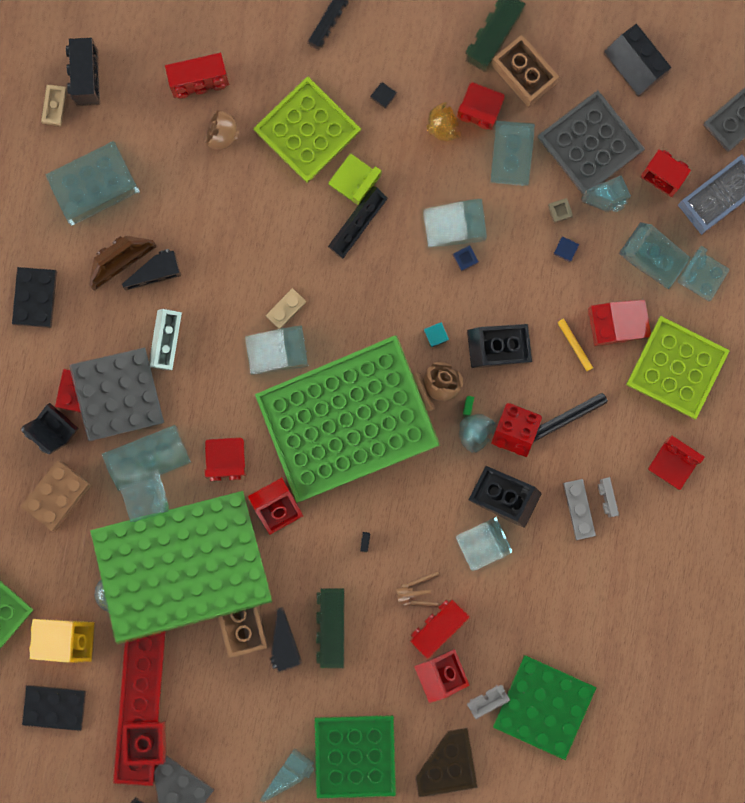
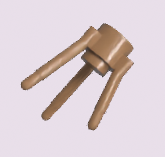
(406, 594)

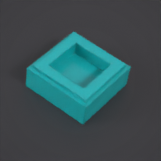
(436, 334)

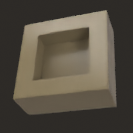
(560, 210)

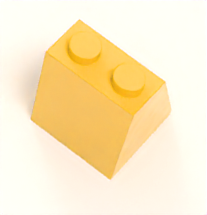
(61, 640)

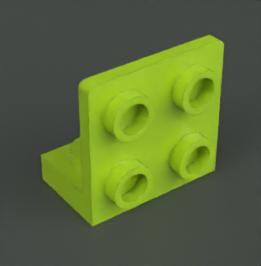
(354, 179)

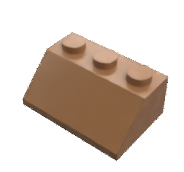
(243, 632)

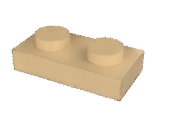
(54, 105)
(286, 308)

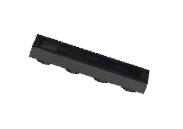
(357, 222)

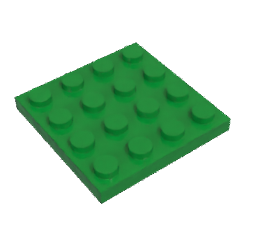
(544, 707)
(355, 756)

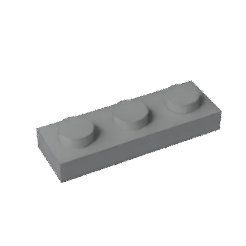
(579, 509)

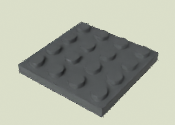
(591, 142)
(116, 394)

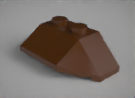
(117, 258)

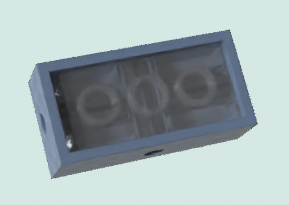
(716, 196)

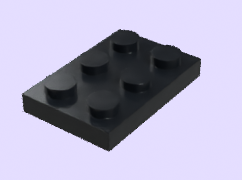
(34, 297)
(54, 707)

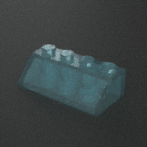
(136, 459)

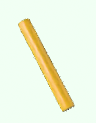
(575, 345)

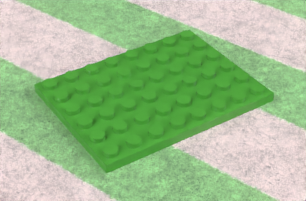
(347, 419)
(180, 567)

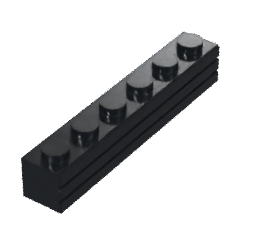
(326, 23)

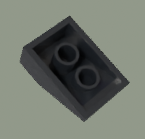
(499, 345)
(505, 496)
(284, 648)

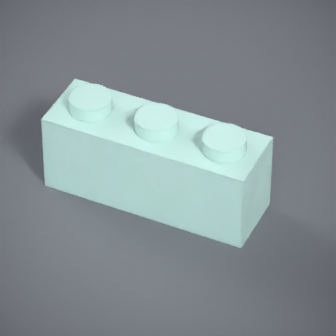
(165, 339)

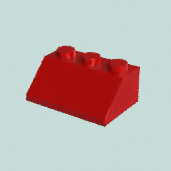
(439, 628)

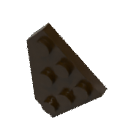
(449, 766)

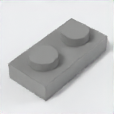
(605, 489)

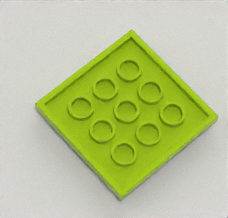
(307, 129)
(677, 367)

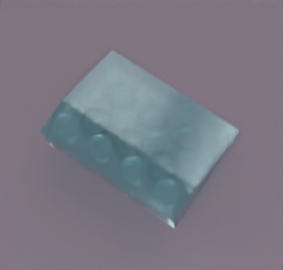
(92, 183)

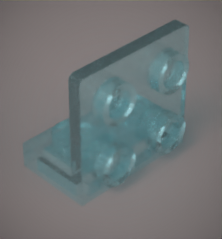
(703, 274)
(145, 498)
(484, 544)

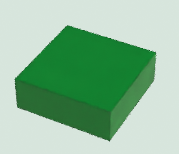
(468, 406)

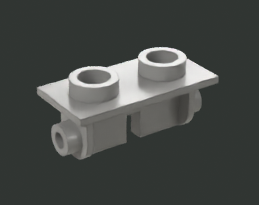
(484, 704)

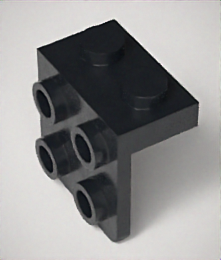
(50, 430)

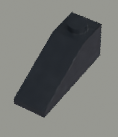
(157, 269)

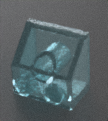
(608, 195)

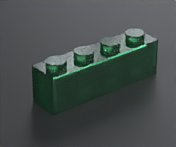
(494, 33)
(331, 628)

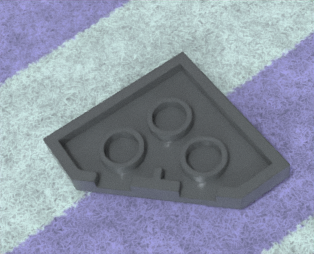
(179, 785)

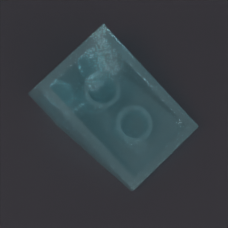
(512, 152)
(455, 223)
(654, 254)
(276, 350)

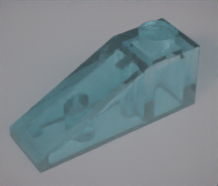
(292, 772)

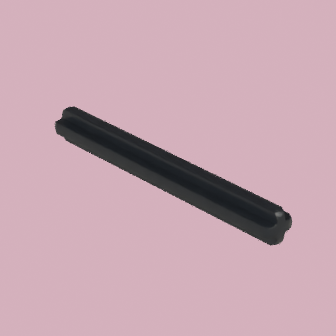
(570, 416)

